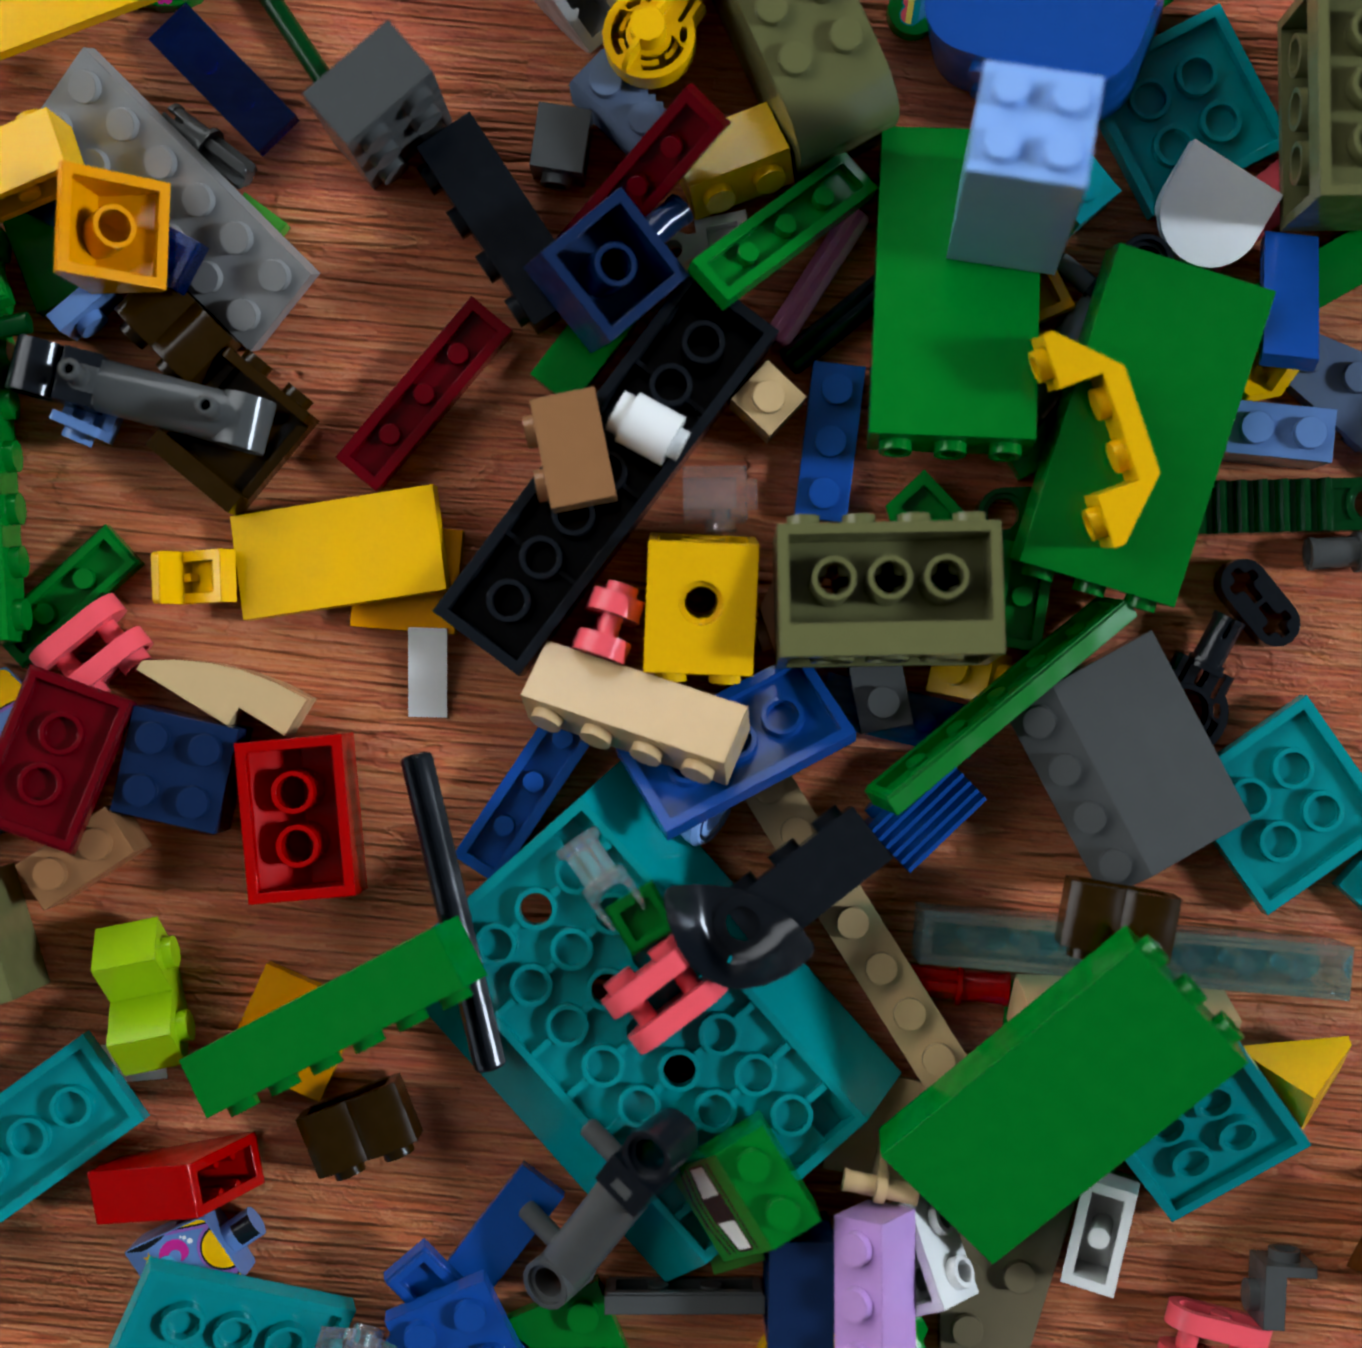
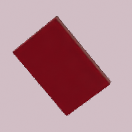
(57, 757)

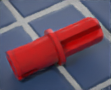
(964, 984)

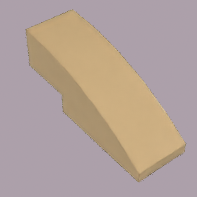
(232, 692)

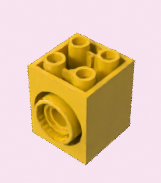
(706, 639)

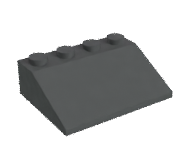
(1129, 764)

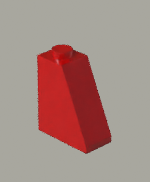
(176, 1180)

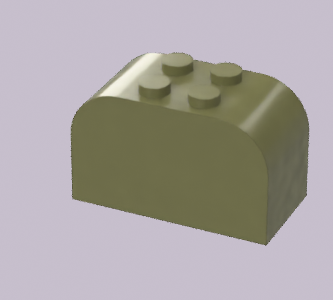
(816, 72)

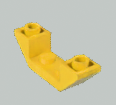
(1114, 509)

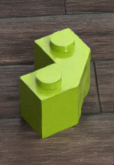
(146, 995)

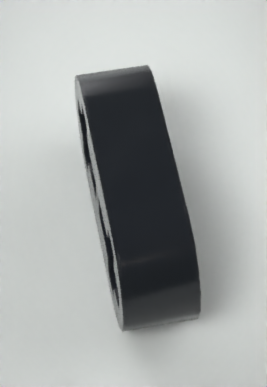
(1266, 595)

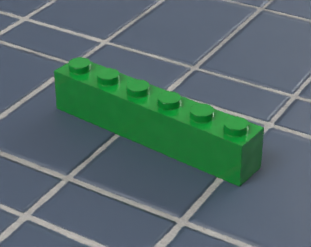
(333, 1017)

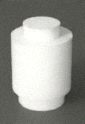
(648, 427)

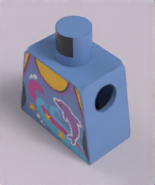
(203, 1242)

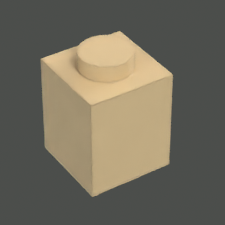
(767, 401)

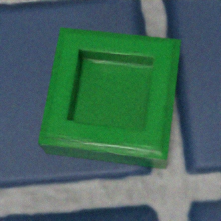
(639, 926)

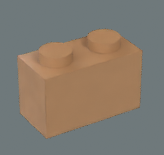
(571, 450)
(105, 846)

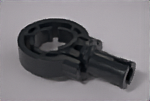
(1213, 684)

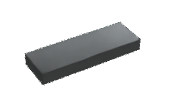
(684, 1295)

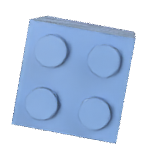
(1024, 166)

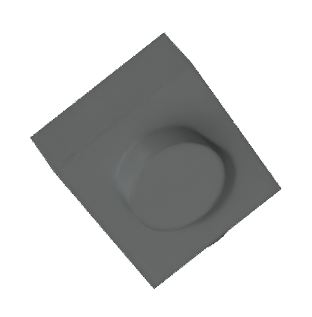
(1266, 1286)

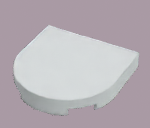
(1212, 208)

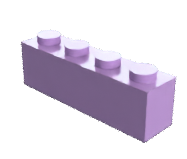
(875, 1276)

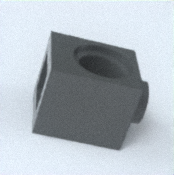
(561, 146)

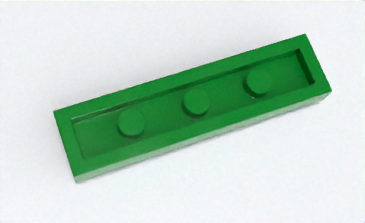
(782, 230)

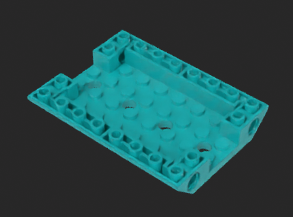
(569, 1062)

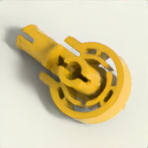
(649, 32)

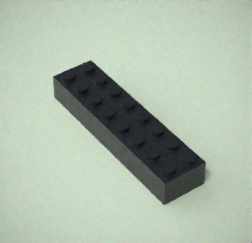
(545, 562)

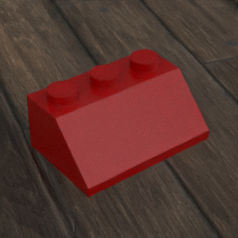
(300, 818)

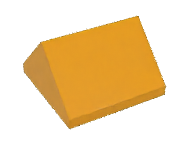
(111, 230)

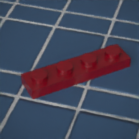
(663, 153)
(425, 394)

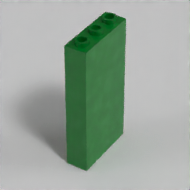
(944, 331)
(1188, 359)
(1062, 1094)

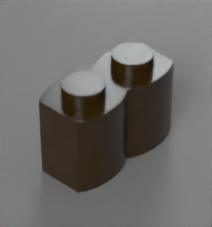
(178, 331)
(1097, 909)
(360, 1127)

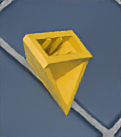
(1301, 1070)

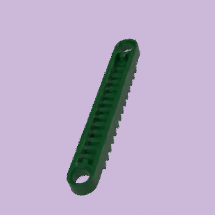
(1248, 506)

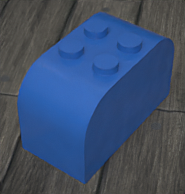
(1060, 35)

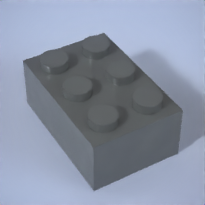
(379, 105)

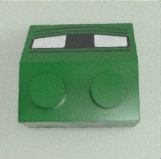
(746, 1191)

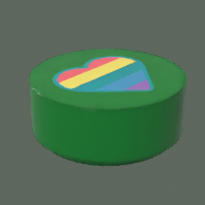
(907, 19)

